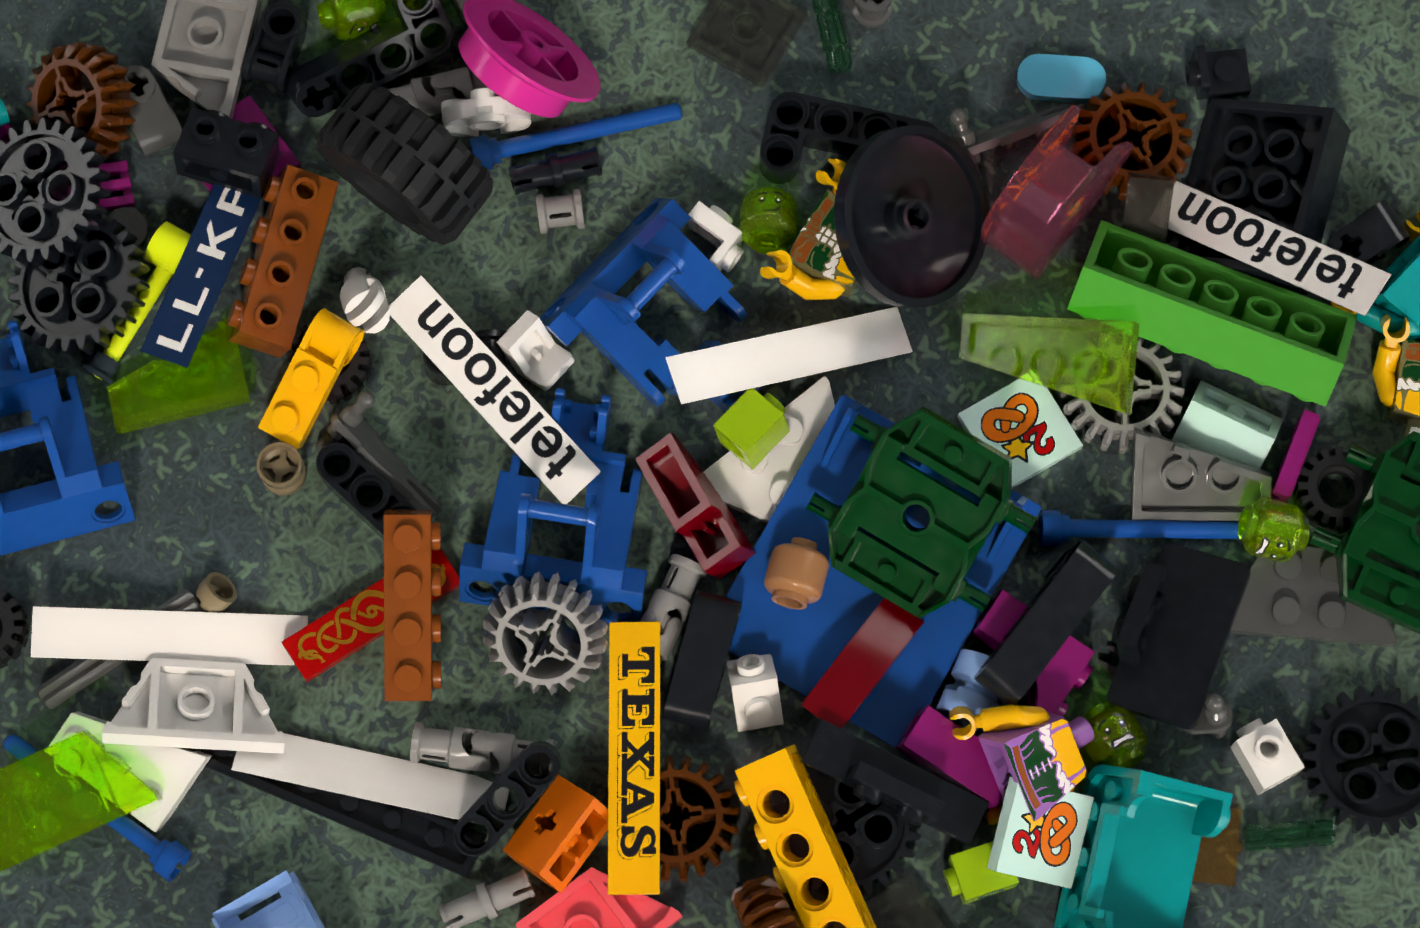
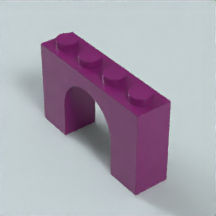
(963, 762)

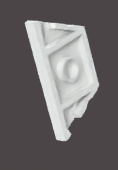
(763, 487)
(195, 708)

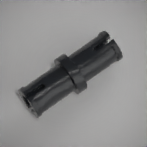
(555, 171)

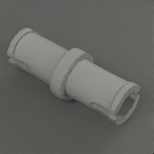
(487, 900)

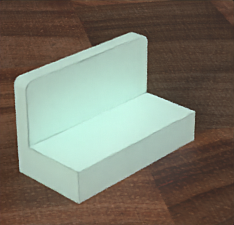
(1227, 426)

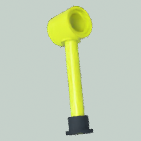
(165, 254)

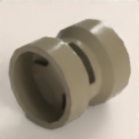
(281, 460)

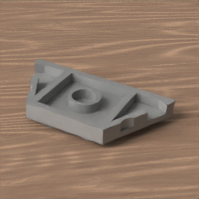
(205, 48)

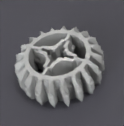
(1143, 390)
(573, 654)

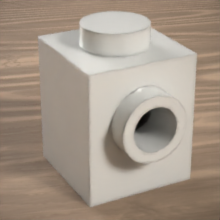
(1266, 754)

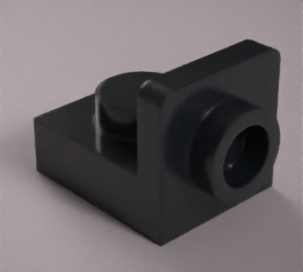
(1218, 73)

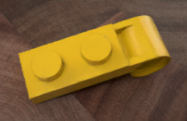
(310, 377)

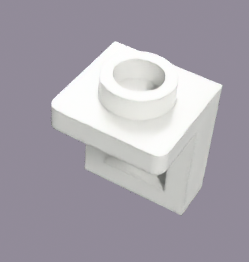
(717, 228)
(535, 352)
(755, 692)

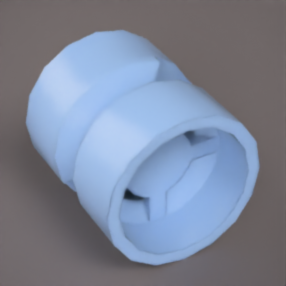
(966, 690)

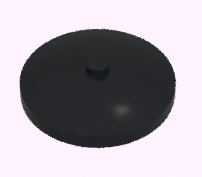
(911, 216)

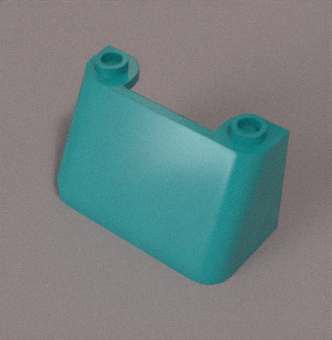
(1139, 849)

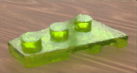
(171, 392)

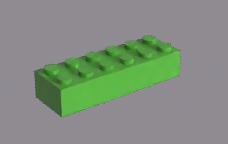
(1214, 313)

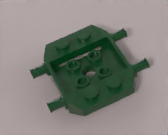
(1386, 527)
(928, 564)

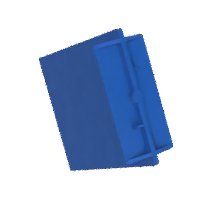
(812, 638)

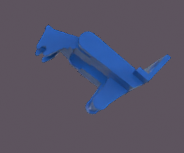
(610, 319)
(69, 502)
(606, 514)

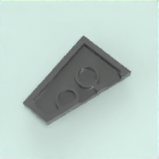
(1190, 483)

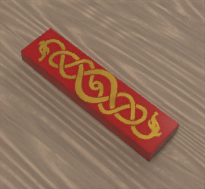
(352, 625)

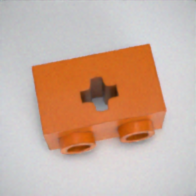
(558, 833)

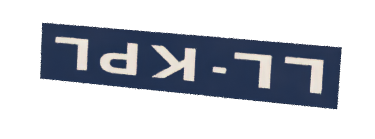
(200, 275)

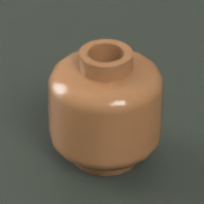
(796, 573)

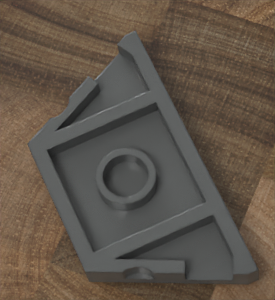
(1304, 603)

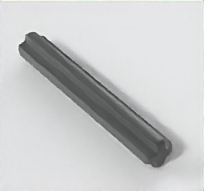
(86, 671)

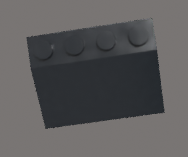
(1270, 163)

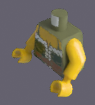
(814, 261)
(1398, 375)

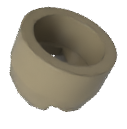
(208, 590)

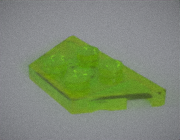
(64, 796)

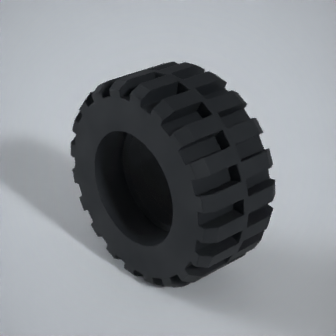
(405, 163)

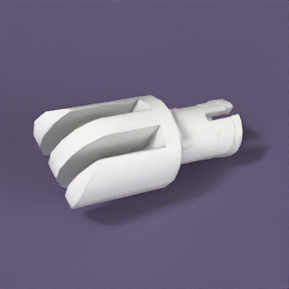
(364, 301)

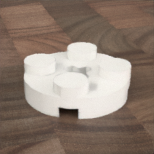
(482, 112)

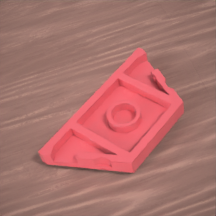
(588, 905)

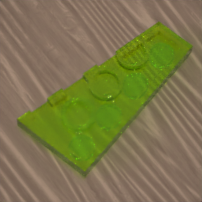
(1064, 354)

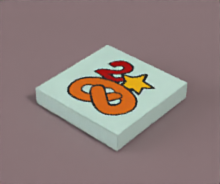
(1025, 426)
(1041, 848)

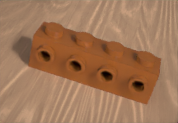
(282, 260)
(408, 605)

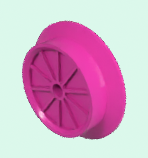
(525, 58)

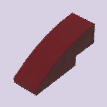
(694, 507)
(862, 664)

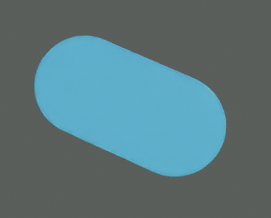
(1060, 78)

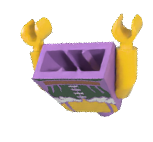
(1031, 748)

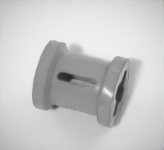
(560, 211)

